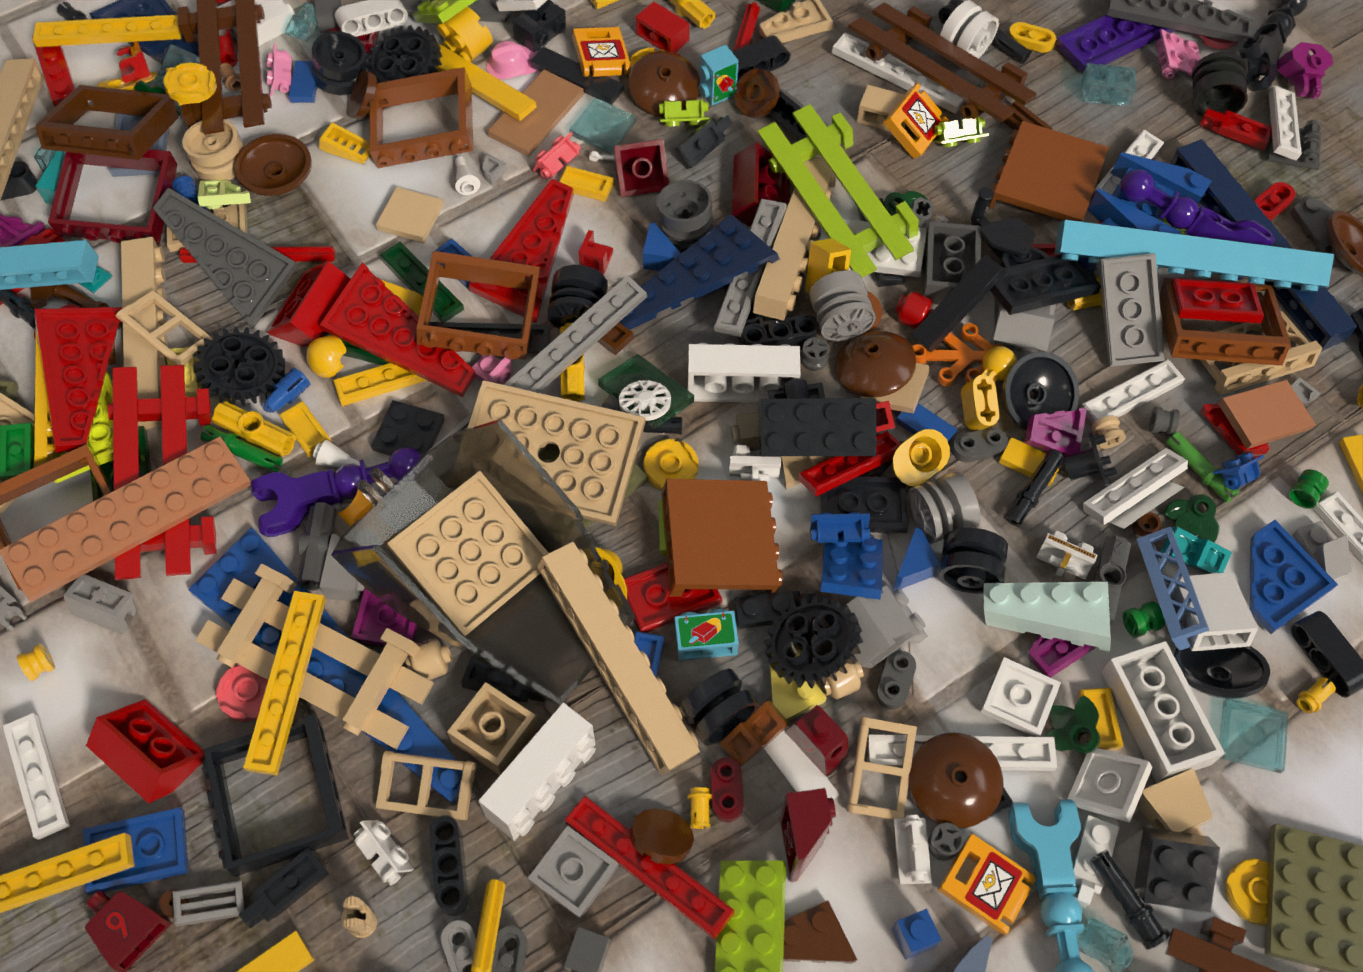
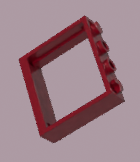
(67, 188)

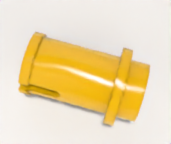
(1311, 700)
(699, 807)

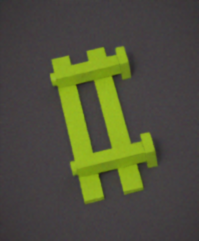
(826, 142)

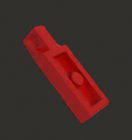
(1237, 128)

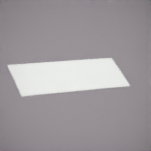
(1146, 504)
(797, 767)

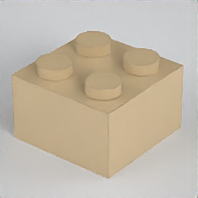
(493, 729)

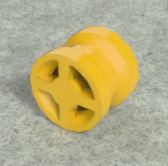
(35, 662)

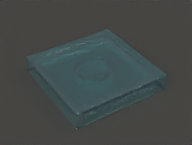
(603, 125)
(1254, 735)

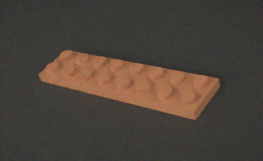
(124, 519)

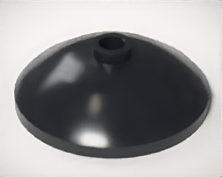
(1050, 381)
(1224, 672)

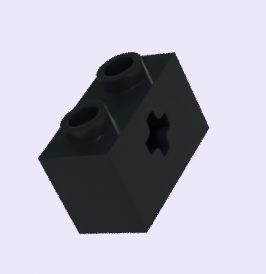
(539, 26)

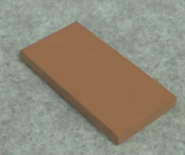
(553, 101)

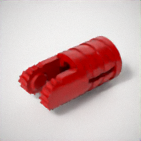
(227, 49)

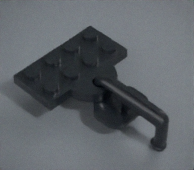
(1031, 275)

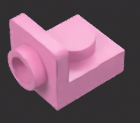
(493, 369)

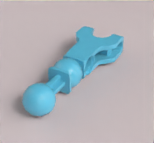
(1055, 875)

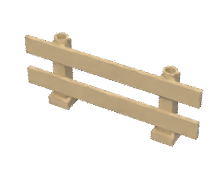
(382, 670)

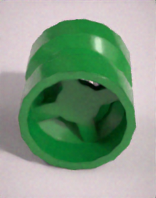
(1311, 485)
(1144, 619)

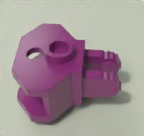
(1305, 70)

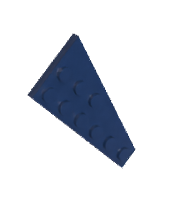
(143, 8)
(702, 268)

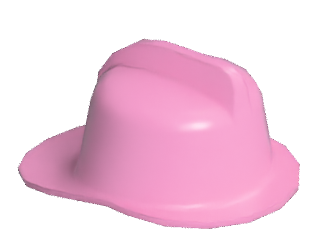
(510, 60)

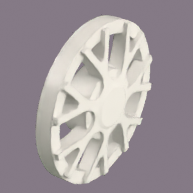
(645, 399)

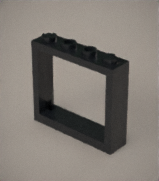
(220, 799)

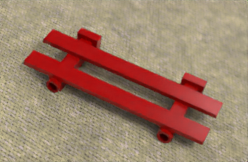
(173, 411)

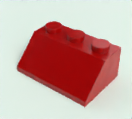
(308, 305)
(145, 749)

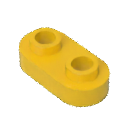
(1033, 37)

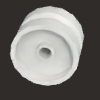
(970, 28)

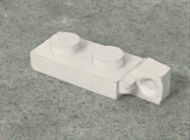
(1094, 838)

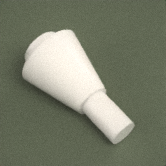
(466, 180)
(332, 456)

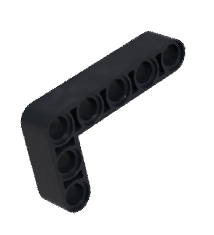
(768, 331)

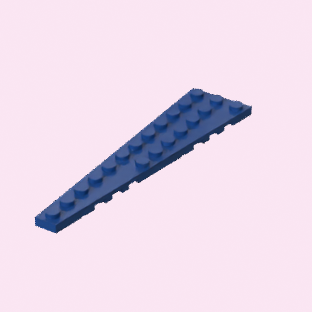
(242, 563)

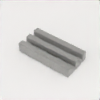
(210, 915)

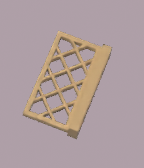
(1248, 374)

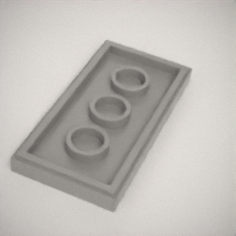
(1131, 310)

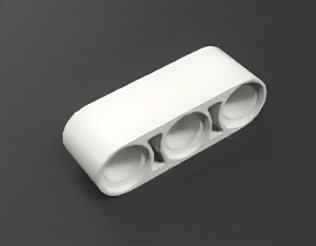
(360, 18)

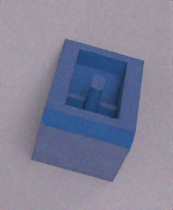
(658, 249)
(918, 562)

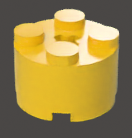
(465, 35)

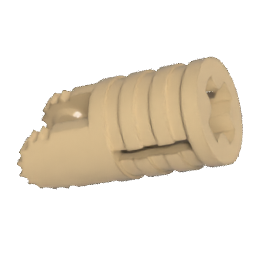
(350, 916)

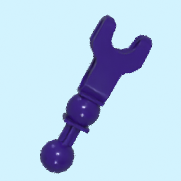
(1185, 214)
(298, 494)

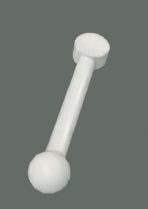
(595, 156)

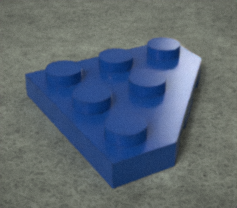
(1283, 577)

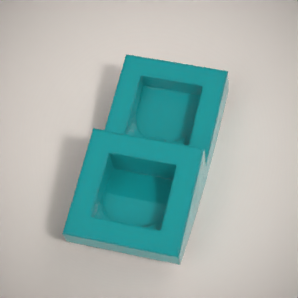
(1200, 553)

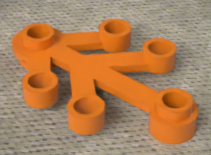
(961, 354)

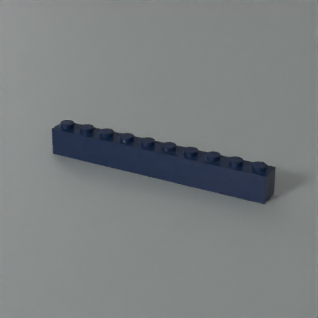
(1314, 312)

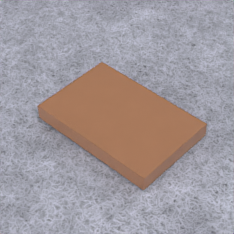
(1266, 414)

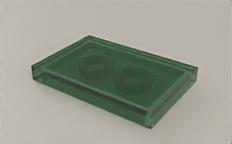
(640, 369)

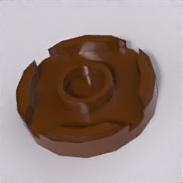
(362, 91)
(757, 93)
(661, 836)

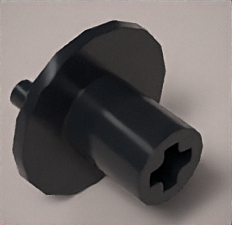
(1090, 461)

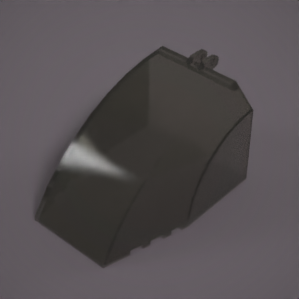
(529, 632)

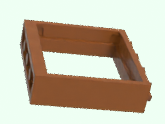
(419, 89)
(479, 271)
(1227, 346)
(48, 473)

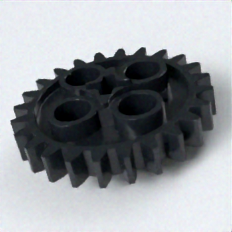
(404, 55)
(227, 354)
(789, 641)

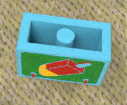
(718, 75)
(706, 635)

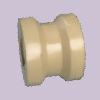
(1110, 428)

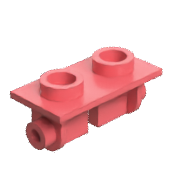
(548, 161)

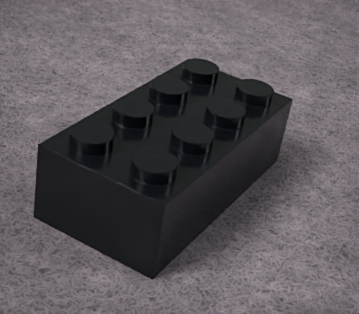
(817, 427)

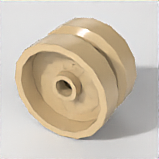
(213, 154)

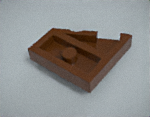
(816, 937)

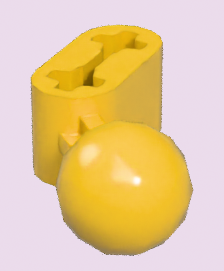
(980, 394)

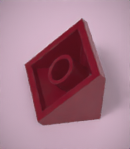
(641, 167)

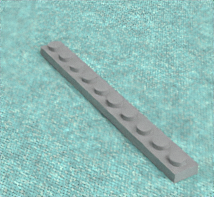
(573, 341)

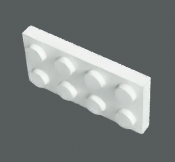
(907, 265)

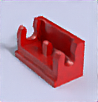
(135, 66)

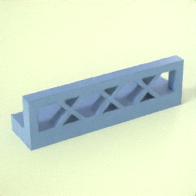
(1164, 590)

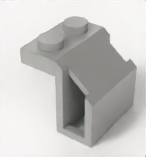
(1025, 329)
(885, 625)

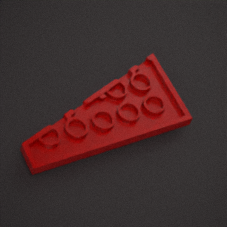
(532, 243)

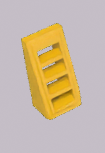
(328, 145)

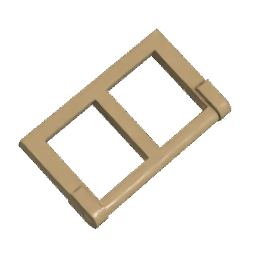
(178, 318)
(428, 764)
(853, 806)

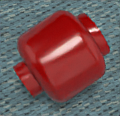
(913, 309)

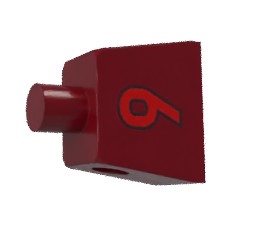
(820, 737)
(123, 928)

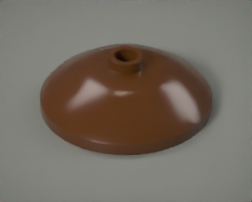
(652, 88)
(273, 164)
(1346, 240)
(877, 372)
(934, 781)

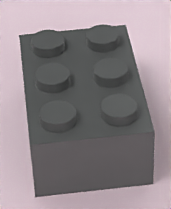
(948, 256)

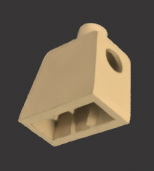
(1176, 804)

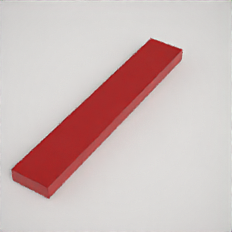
(665, 880)

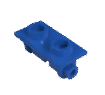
(1240, 470)
(826, 526)

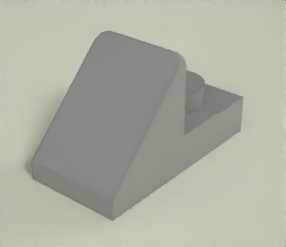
(1327, 552)

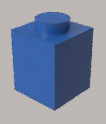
(916, 934)

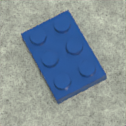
(852, 568)
(157, 848)

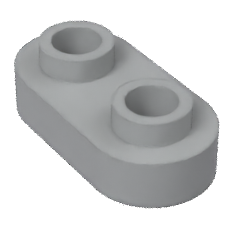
(458, 955)

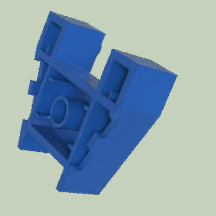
(1144, 214)

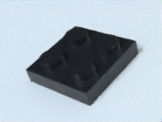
(407, 427)

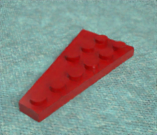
(386, 327)
(74, 362)

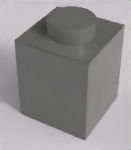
(587, 952)

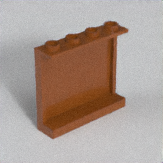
(1049, 172)
(719, 535)

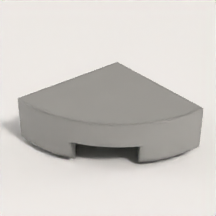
(493, 168)
(1304, 390)

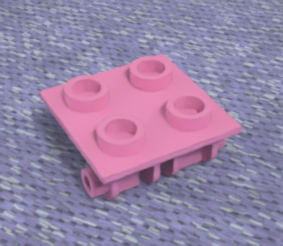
(1176, 54)

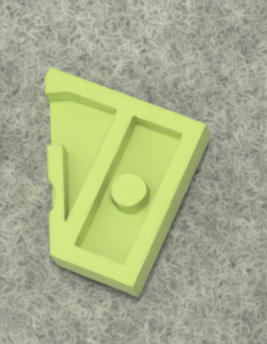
(221, 192)

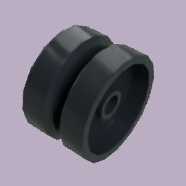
(337, 61)
(972, 559)
(718, 706)

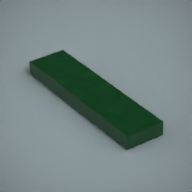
(414, 276)

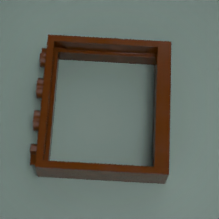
(59, 133)

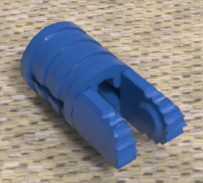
(187, 188)
(281, 396)

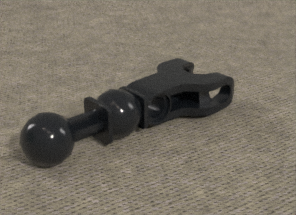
(1267, 43)

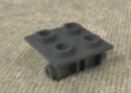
(1310, 148)

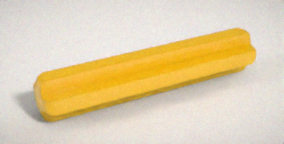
(488, 926)

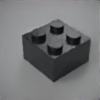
(1177, 869)

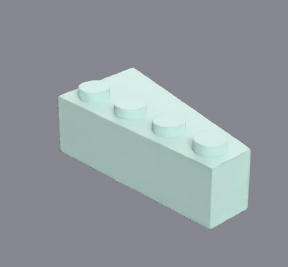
(1052, 610)

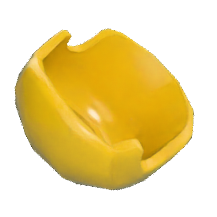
(325, 356)

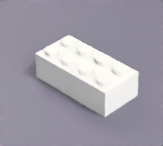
(740, 371)
(1162, 711)
(539, 772)

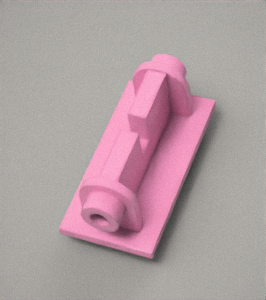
(280, 70)

